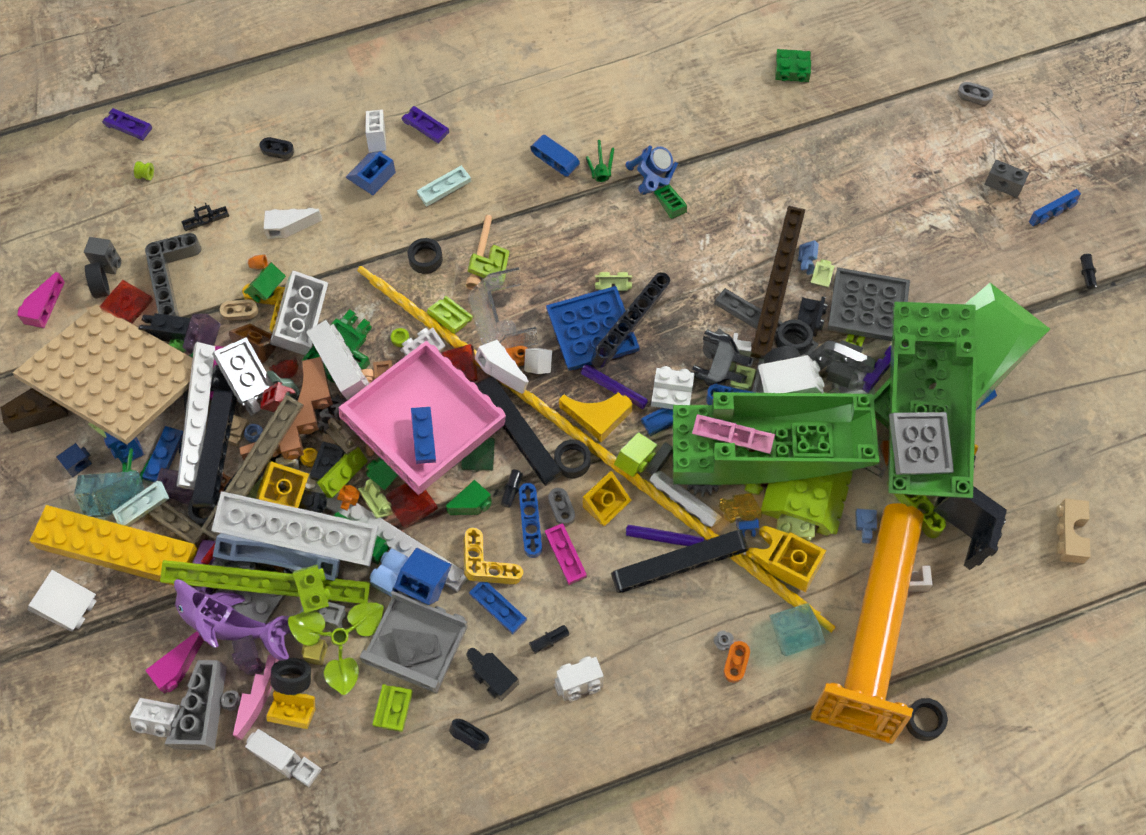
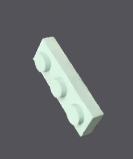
(444, 185)
(141, 504)

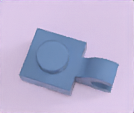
(808, 253)
(867, 522)

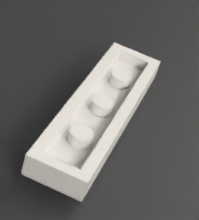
(684, 497)

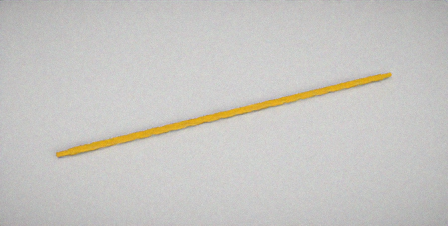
(599, 451)

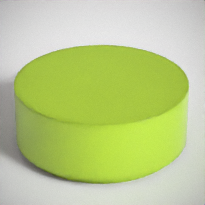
(399, 336)

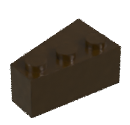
(30, 411)

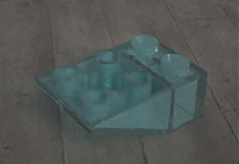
(103, 493)

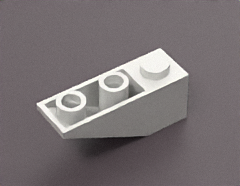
(288, 222)
(498, 364)

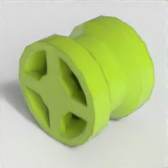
(143, 170)

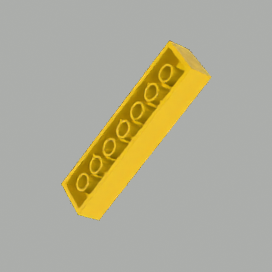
(108, 543)

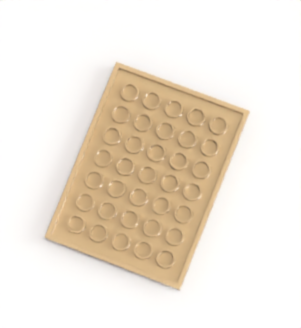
(109, 373)

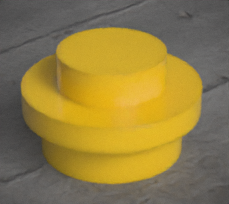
(309, 457)

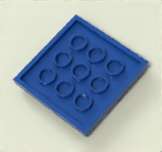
(584, 322)

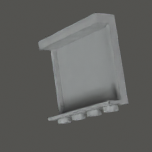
(417, 617)

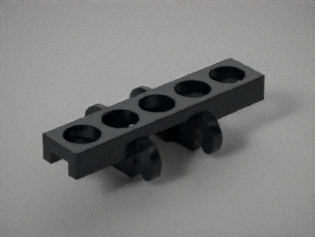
(210, 214)

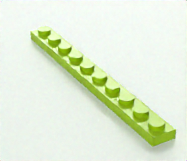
(256, 581)

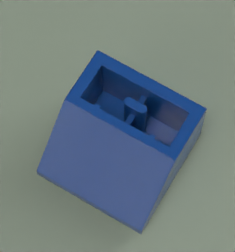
(372, 172)
(423, 576)

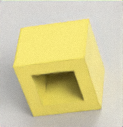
(316, 653)

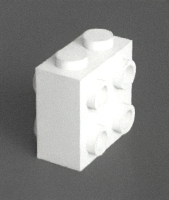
(579, 679)

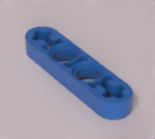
(530, 520)

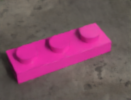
(565, 554)

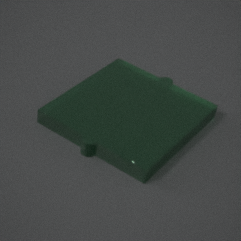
(481, 457)

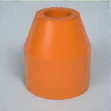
(258, 262)

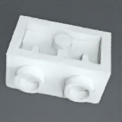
(424, 335)
(154, 717)

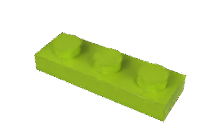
(342, 472)

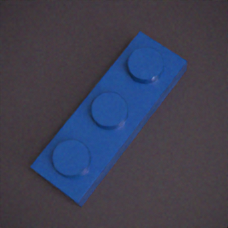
(1055, 208)
(423, 435)
(163, 453)
(498, 606)

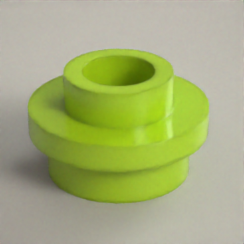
(753, 488)

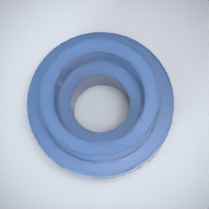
(250, 429)

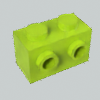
(636, 454)
(311, 588)

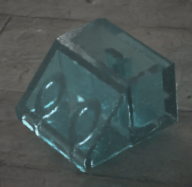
(796, 629)

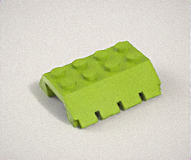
(810, 500)

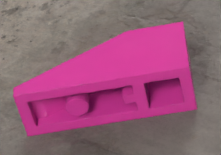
(40, 303)
(173, 666)

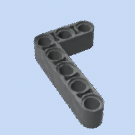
(181, 249)

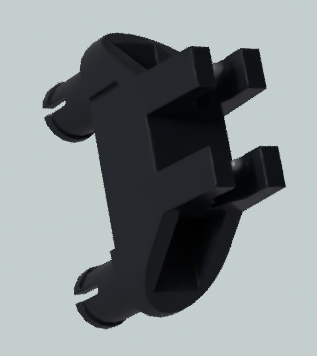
(724, 361)

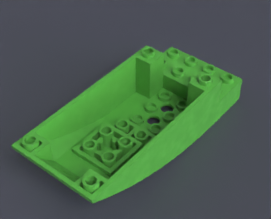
(938, 334)
(1004, 339)
(812, 438)

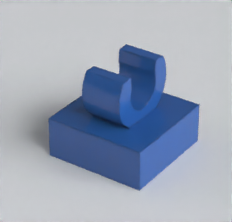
(747, 525)

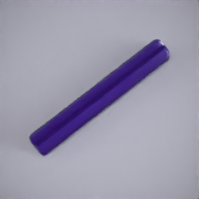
(614, 386)
(662, 536)

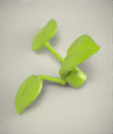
(308, 627)

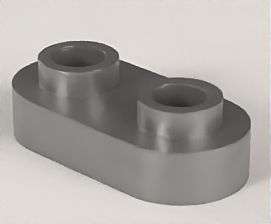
(975, 93)
(561, 508)

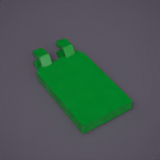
(352, 337)

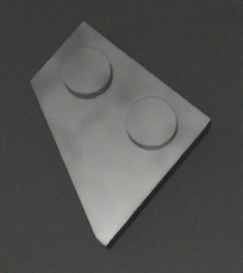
(415, 646)

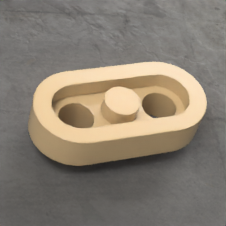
(239, 309)

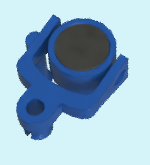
(651, 165)

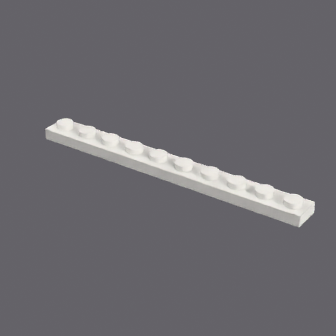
(394, 537)

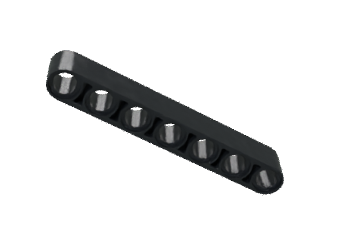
(630, 320)
(521, 432)
(214, 450)
(679, 561)

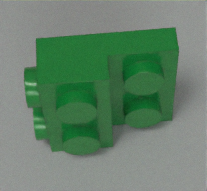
(793, 65)

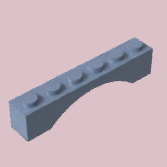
(244, 549)

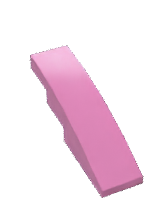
(733, 433)
(253, 703)

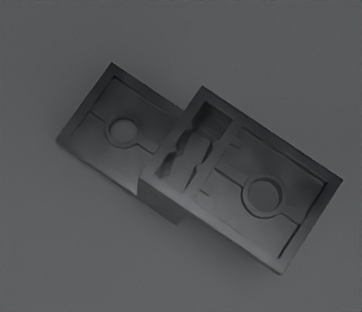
(979, 519)

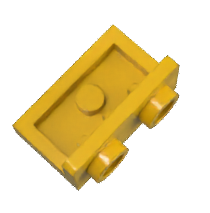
(292, 709)

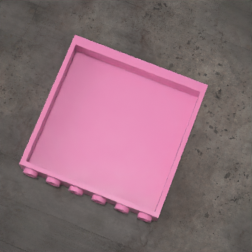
(422, 379)

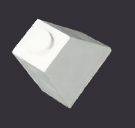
(273, 752)

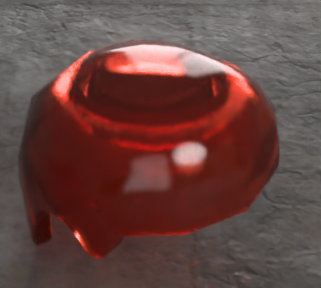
(286, 368)

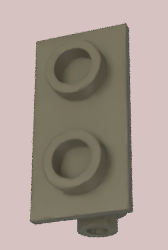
(343, 435)

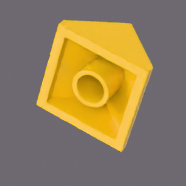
(606, 499)

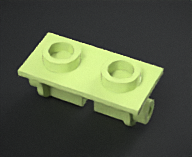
(620, 281)
(377, 502)

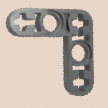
(833, 351)

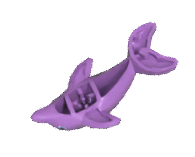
(217, 619)

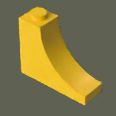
(598, 417)

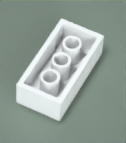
(298, 312)
(338, 359)

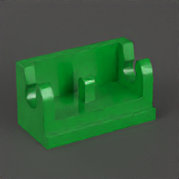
(265, 283)

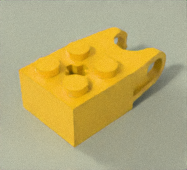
(292, 479)
(788, 557)

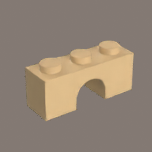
(1070, 545)

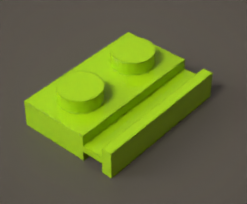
(449, 314)
(392, 708)

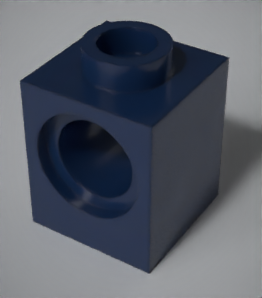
(74, 459)

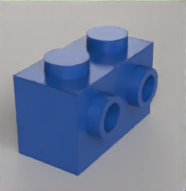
(121, 450)

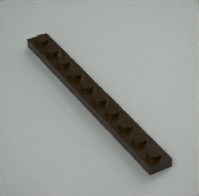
(778, 282)

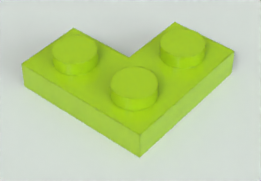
(496, 262)

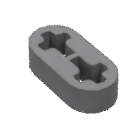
(660, 459)

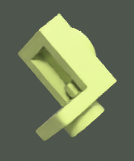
(750, 372)

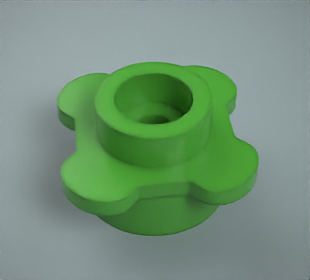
(178, 344)

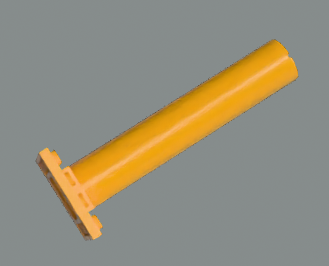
(862, 702)

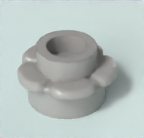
(723, 645)
(225, 704)

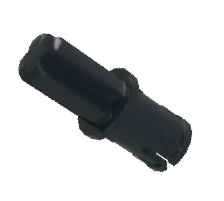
(1088, 271)
(511, 488)
(549, 639)

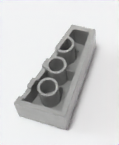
(200, 709)

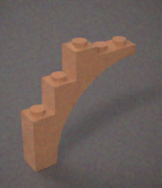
(314, 395)

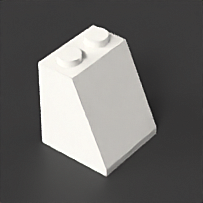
(791, 376)
(62, 601)

